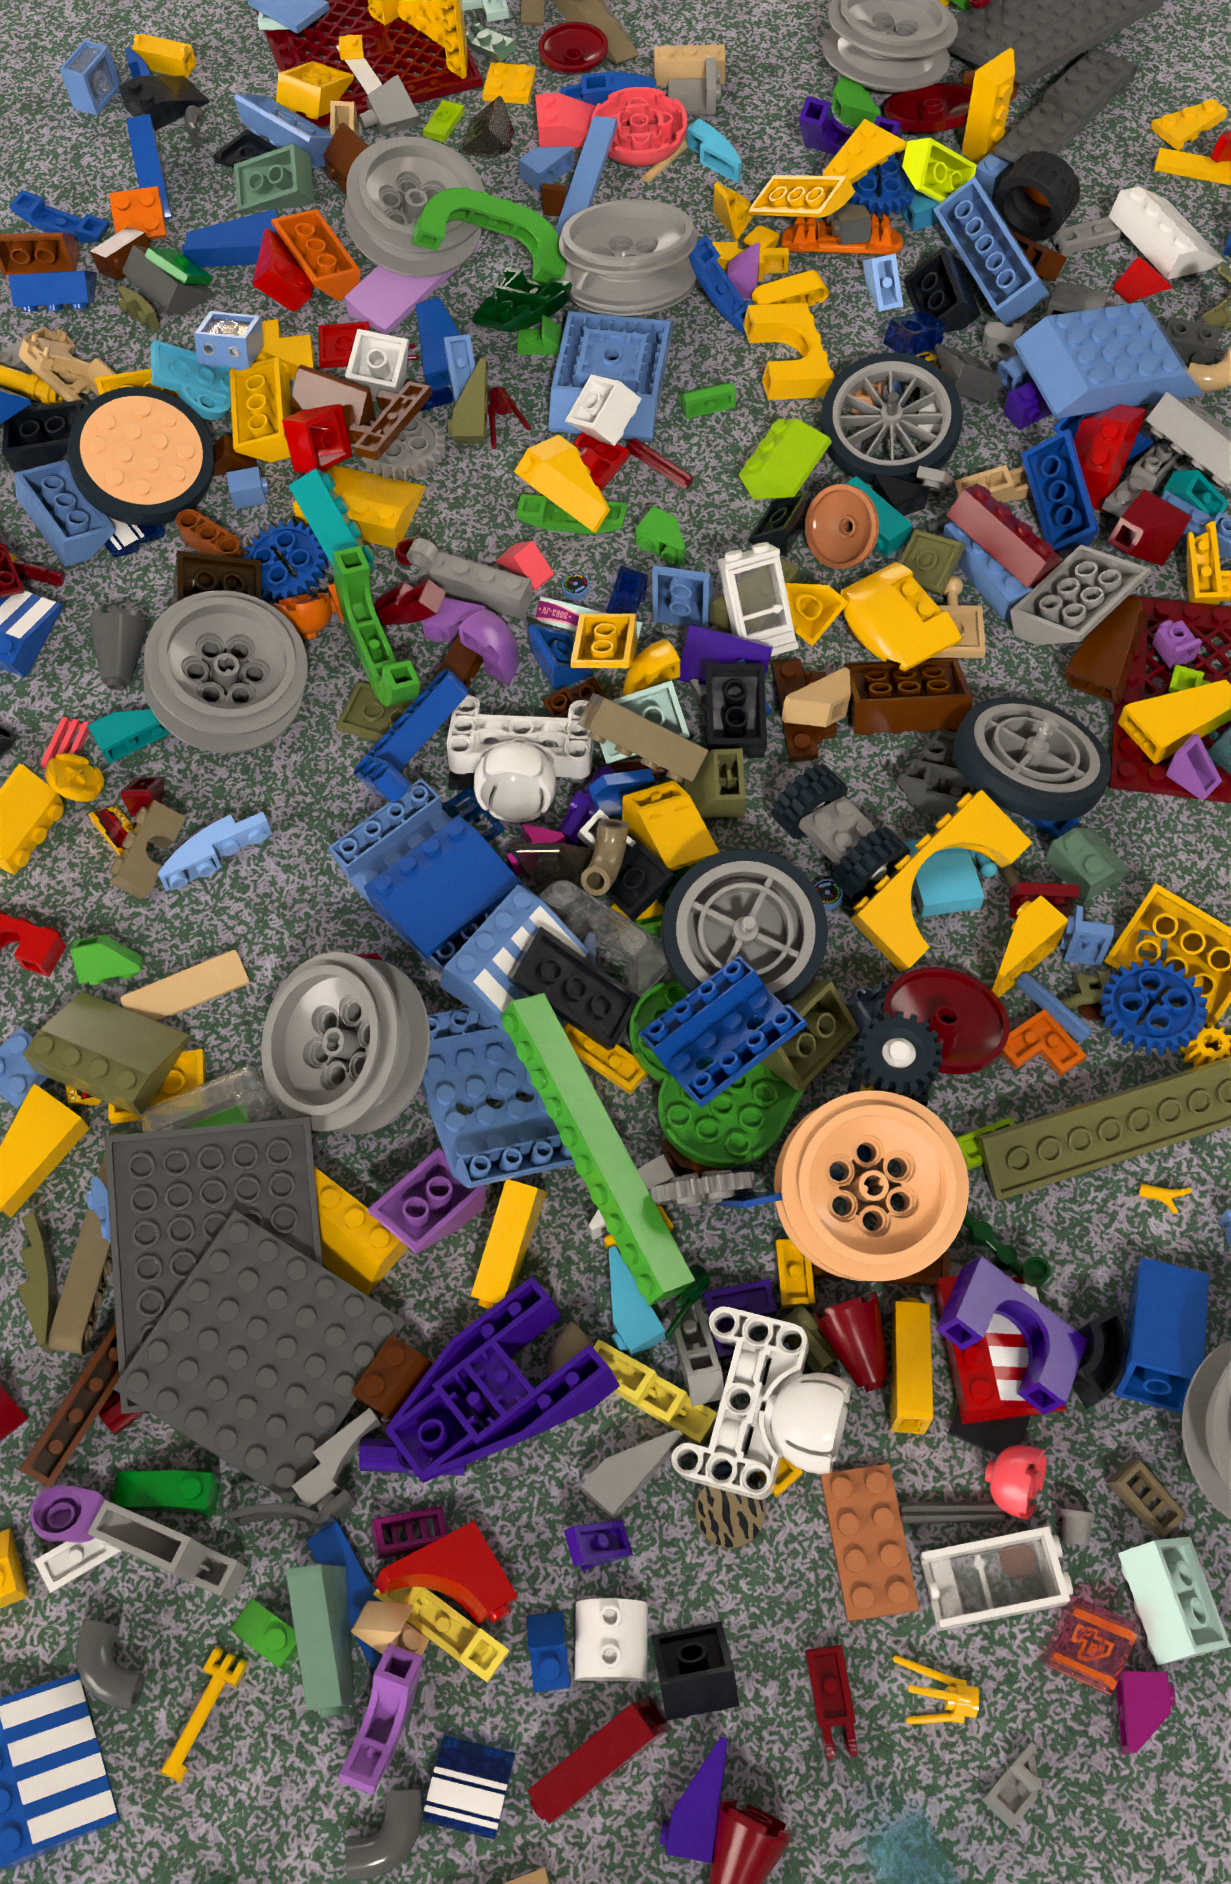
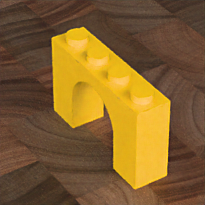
(795, 327)

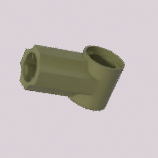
(820, 1354)

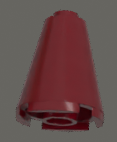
(857, 1339)
(746, 1844)

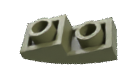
(137, 307)

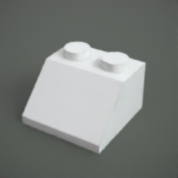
(378, 362)
(603, 409)

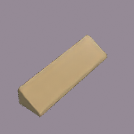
(188, 988)

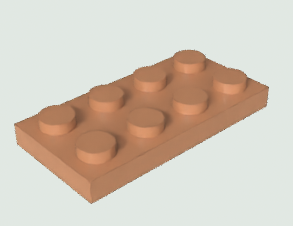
(869, 1543)

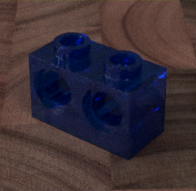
(914, 333)

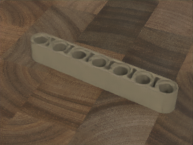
(83, 1286)

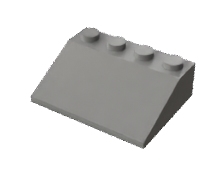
(1075, 597)

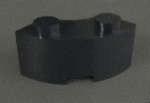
(1103, 1357)

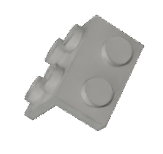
(698, 94)

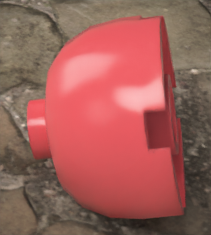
(1016, 1479)

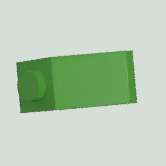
(267, 1635)

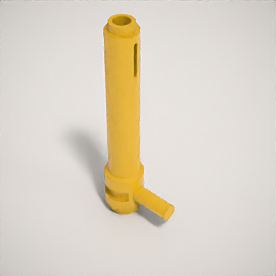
(29, 385)

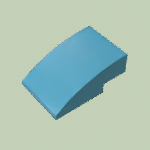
(946, 882)

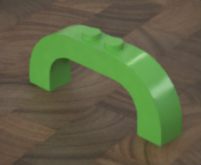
(496, 215)
(390, 680)

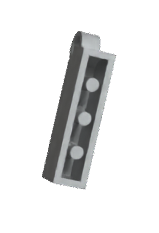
(471, 581)

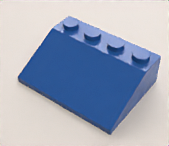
(441, 886)

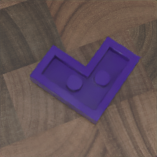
(750, 1297)

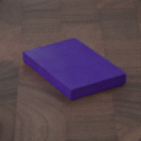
(717, 647)

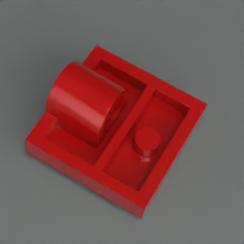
(601, 458)

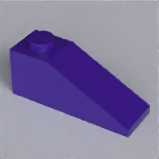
(694, 1818)

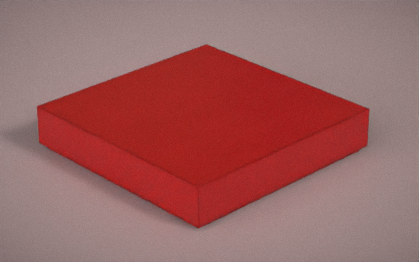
(337, 343)

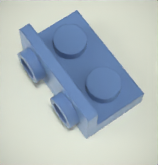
(1084, 940)

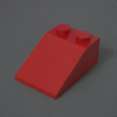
(280, 273)

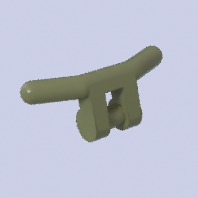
(1082, 985)

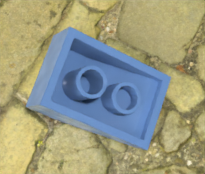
(681, 596)

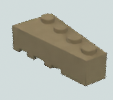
(642, 737)

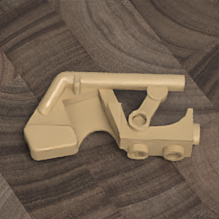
(53, 351)

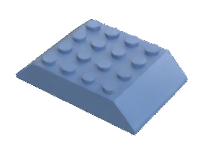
(1103, 360)

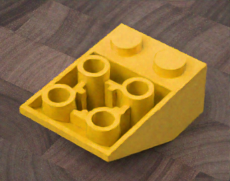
(668, 825)

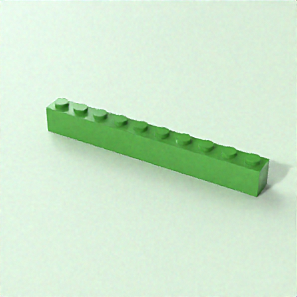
(597, 1149)

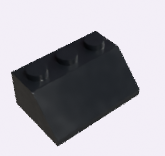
(943, 291)

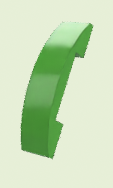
(539, 513)

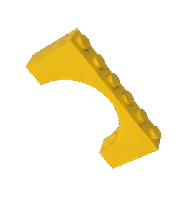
(888, 915)

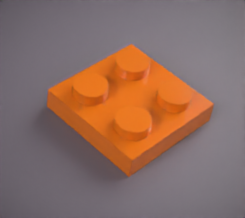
(139, 210)

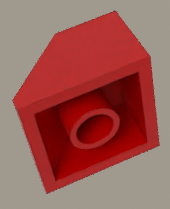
(317, 438)

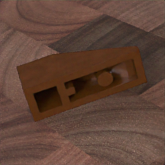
(1043, 259)

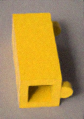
(165, 55)

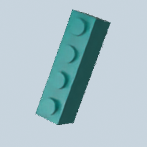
(328, 515)

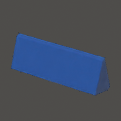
(1060, 493)

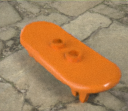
(818, 237)

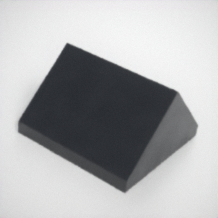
(783, 522)

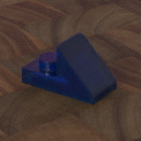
(628, 592)

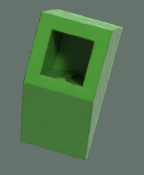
(662, 536)
(103, 958)

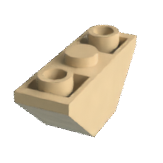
(820, 701)

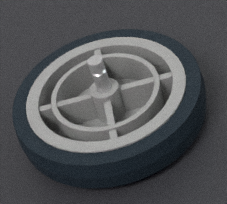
(1032, 758)
(748, 908)

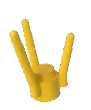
(959, 1698)

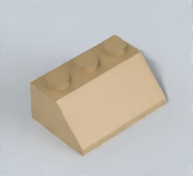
(686, 61)

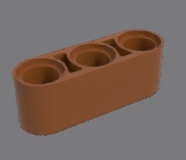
(206, 535)

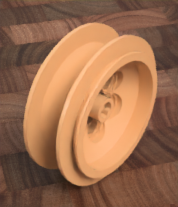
(930, 1182)

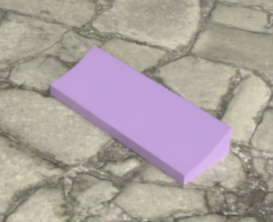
(390, 297)

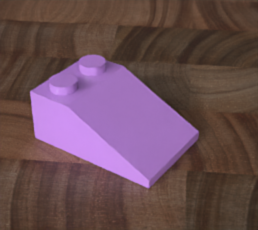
(428, 1204)

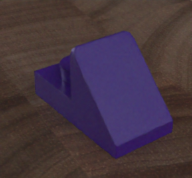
(597, 1543)

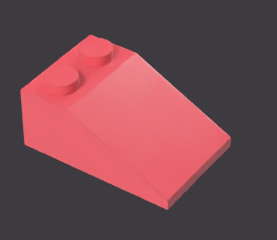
(562, 120)

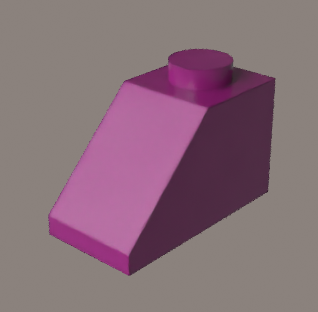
(1143, 1705)

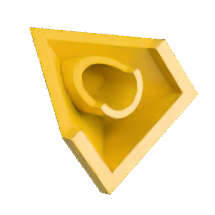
(731, 209)
(813, 609)

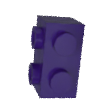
(1026, 405)

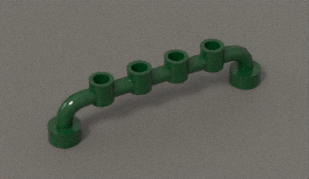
(1034, 1270)

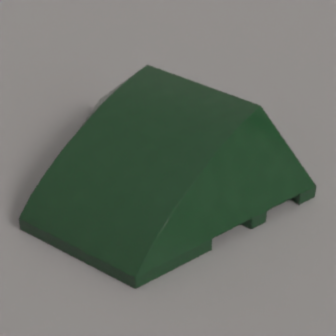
(521, 302)

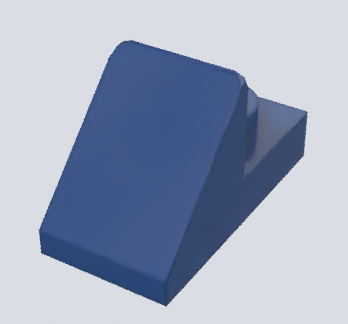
(548, 1652)

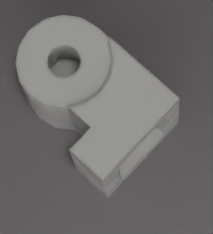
(1000, 339)

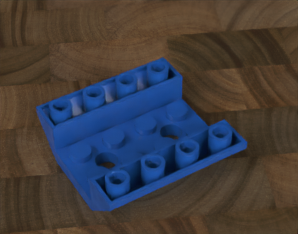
(717, 1027)

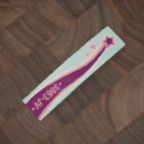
(565, 614)

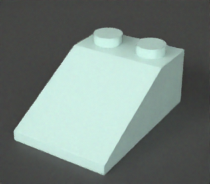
(655, 704)

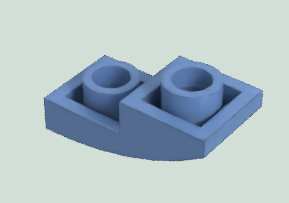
(98, 1202)

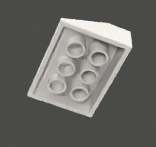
(1162, 234)

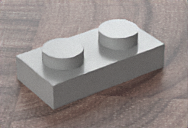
(935, 479)

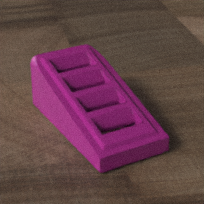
(398, 1548)

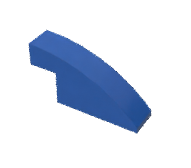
(147, 158)

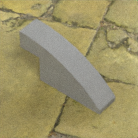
(168, 1550)

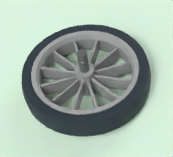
(891, 418)

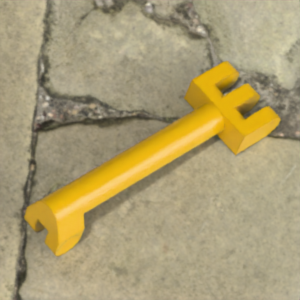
(173, 1766)

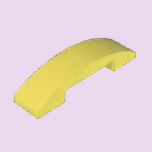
(450, 1630)

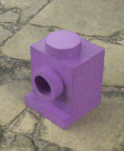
(1176, 643)

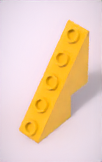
(290, 350)

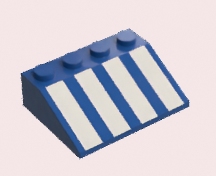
(24, 629)
(50, 1772)

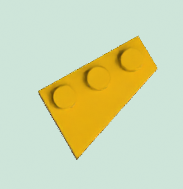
(1187, 123)

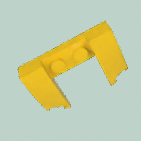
(1204, 577)

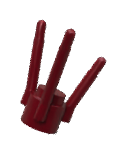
(502, 404)

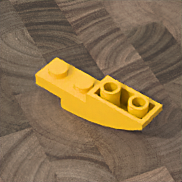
(770, 259)

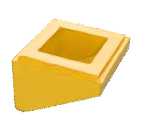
(764, 236)

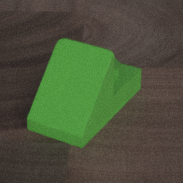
(540, 341)

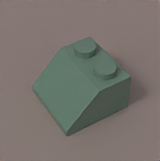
(1086, 861)

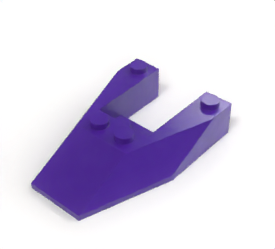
(480, 1400)

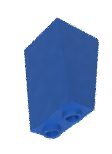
(1164, 1333)

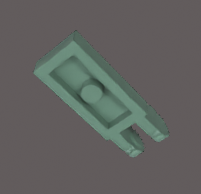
(490, 43)

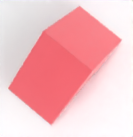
(527, 561)

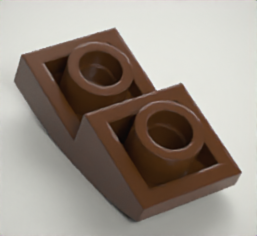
(560, 701)

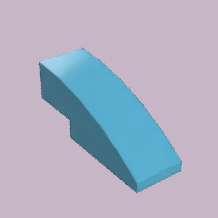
(714, 150)

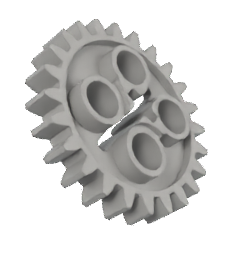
(412, 451)
(712, 1187)

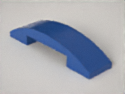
(51, 220)
(717, 284)

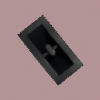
(900, 494)

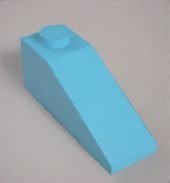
(633, 1320)

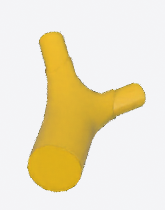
(1163, 1194)

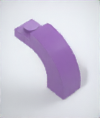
(384, 1720)

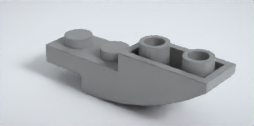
(1146, 474)

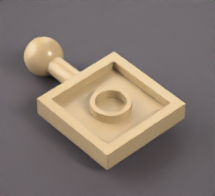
(968, 622)

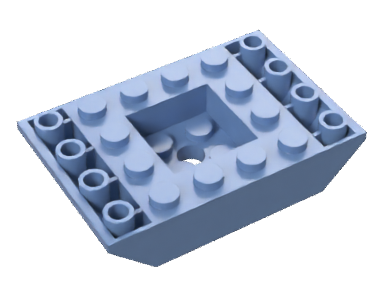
(640, 365)

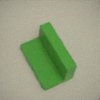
(707, 400)

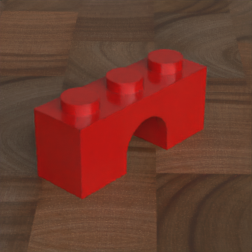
(38, 946)

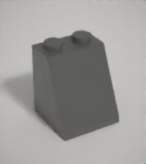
(1075, 298)

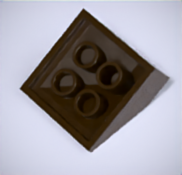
(207, 572)

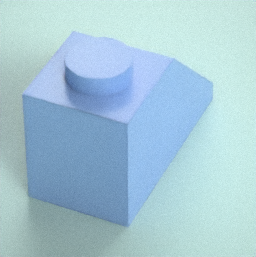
(883, 281)

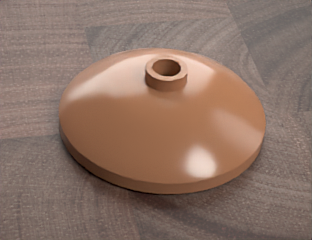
(829, 526)

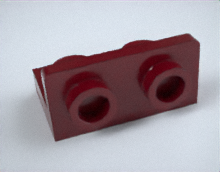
(1056, 894)

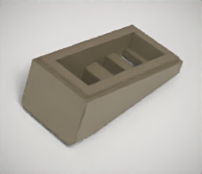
(1127, 1494)

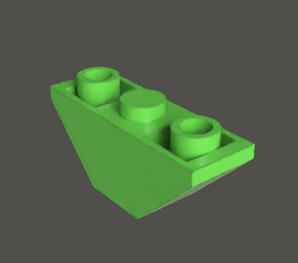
(853, 103)

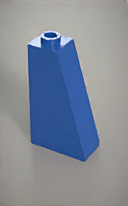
(229, 242)
(433, 326)

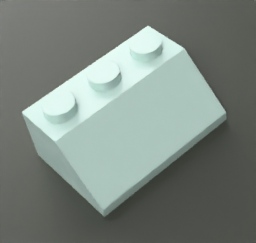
(1173, 1600)

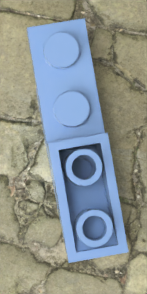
(201, 852)

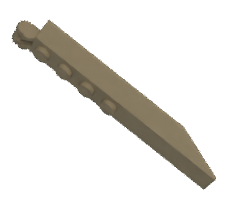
(598, 14)

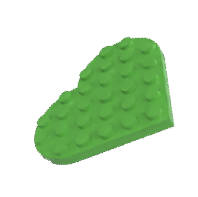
(732, 1127)

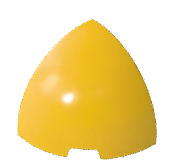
(652, 666)

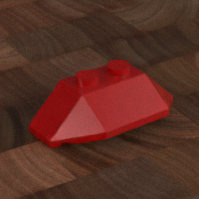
(1104, 448)

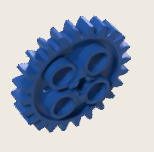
(892, 185)
(302, 548)
(1178, 1023)

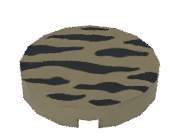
(728, 1518)

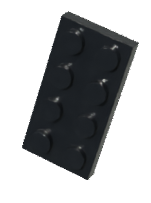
(574, 988)

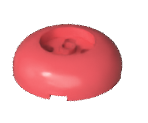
(647, 128)

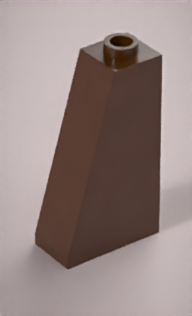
(1108, 652)

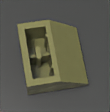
(719, 785)

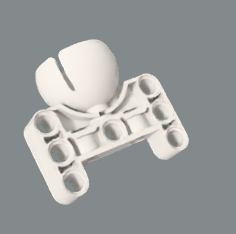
(517, 757)
(800, 1418)

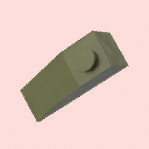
(471, 409)

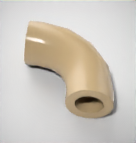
(1213, 376)

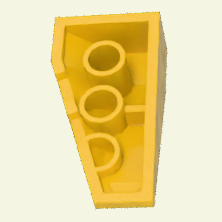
(562, 477)

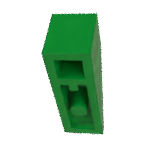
(168, 1491)

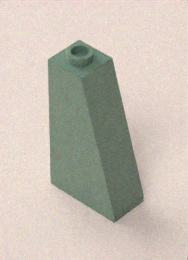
(322, 1635)

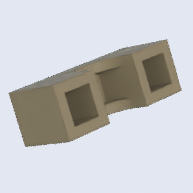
(135, 870)

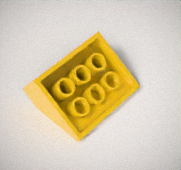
(376, 504)
(1194, 943)

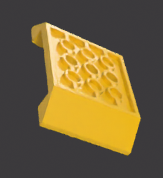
(435, 18)

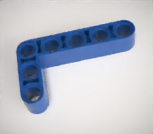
(383, 763)

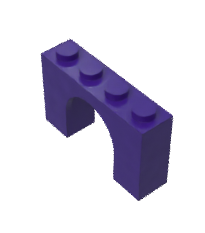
(826, 134)
(1052, 1344)

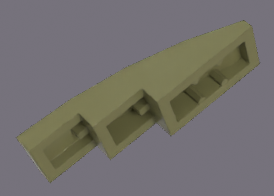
(40, 1292)

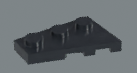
(242, 148)

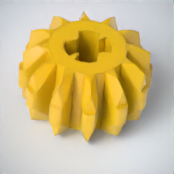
(1208, 1047)

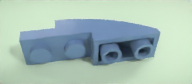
(1198, 523)

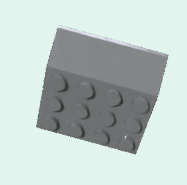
(1195, 435)

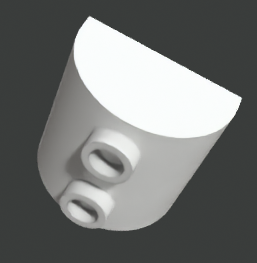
(611, 1640)

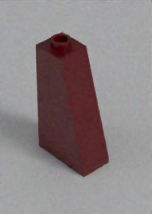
(597, 1759)

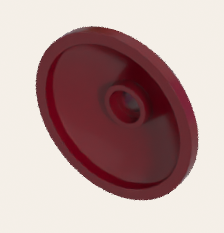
(573, 47)

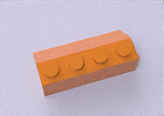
(319, 252)

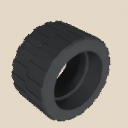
(1053, 180)

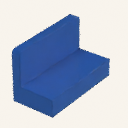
(610, 788)

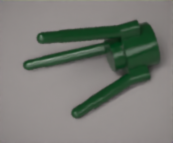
(689, 1296)

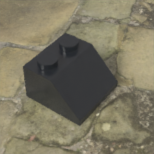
(695, 1671)

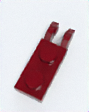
(831, 1697)

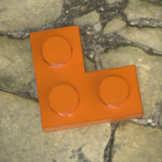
(1043, 1037)

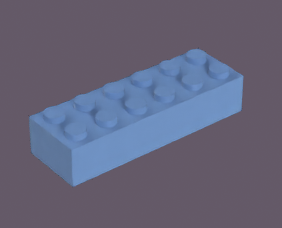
(991, 252)

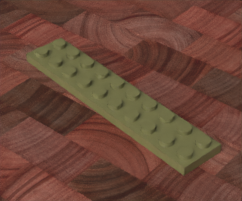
(1107, 1129)

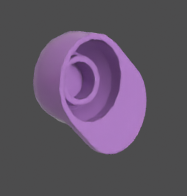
(65, 1513)

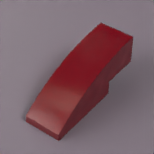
(409, 604)

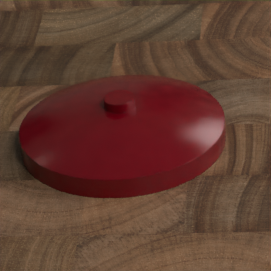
(930, 108)
(961, 1011)

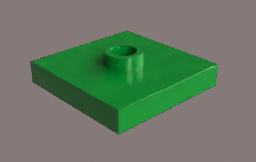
(178, 266)

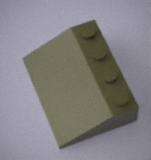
(106, 1052)

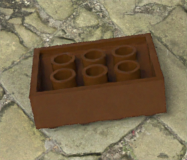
(911, 700)

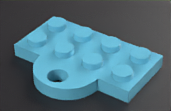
(195, 383)

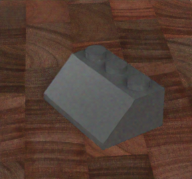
(162, 287)

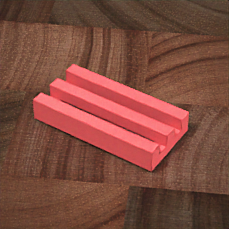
(58, 736)

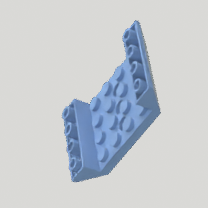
(389, 837)
(466, 1067)

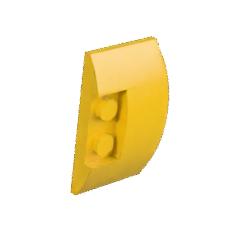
(897, 617)

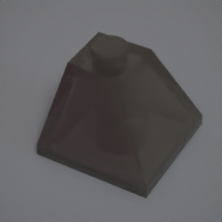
(488, 132)

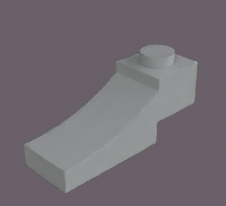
(322, 1482)

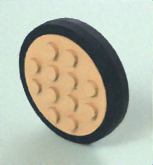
(140, 456)

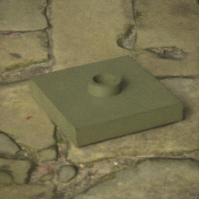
(932, 560)

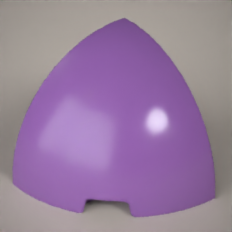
(494, 641)

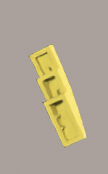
(657, 1396)

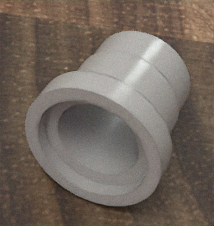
(1076, 1526)

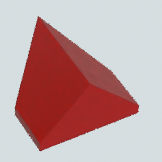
(1140, 281)

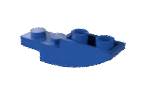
(598, 86)

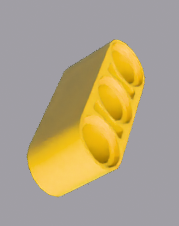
(799, 288)

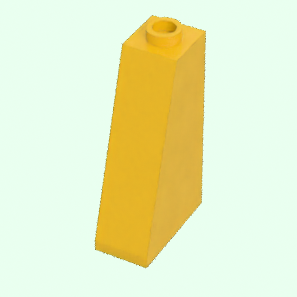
(1169, 720)
(35, 1145)
(507, 1242)
(911, 1367)

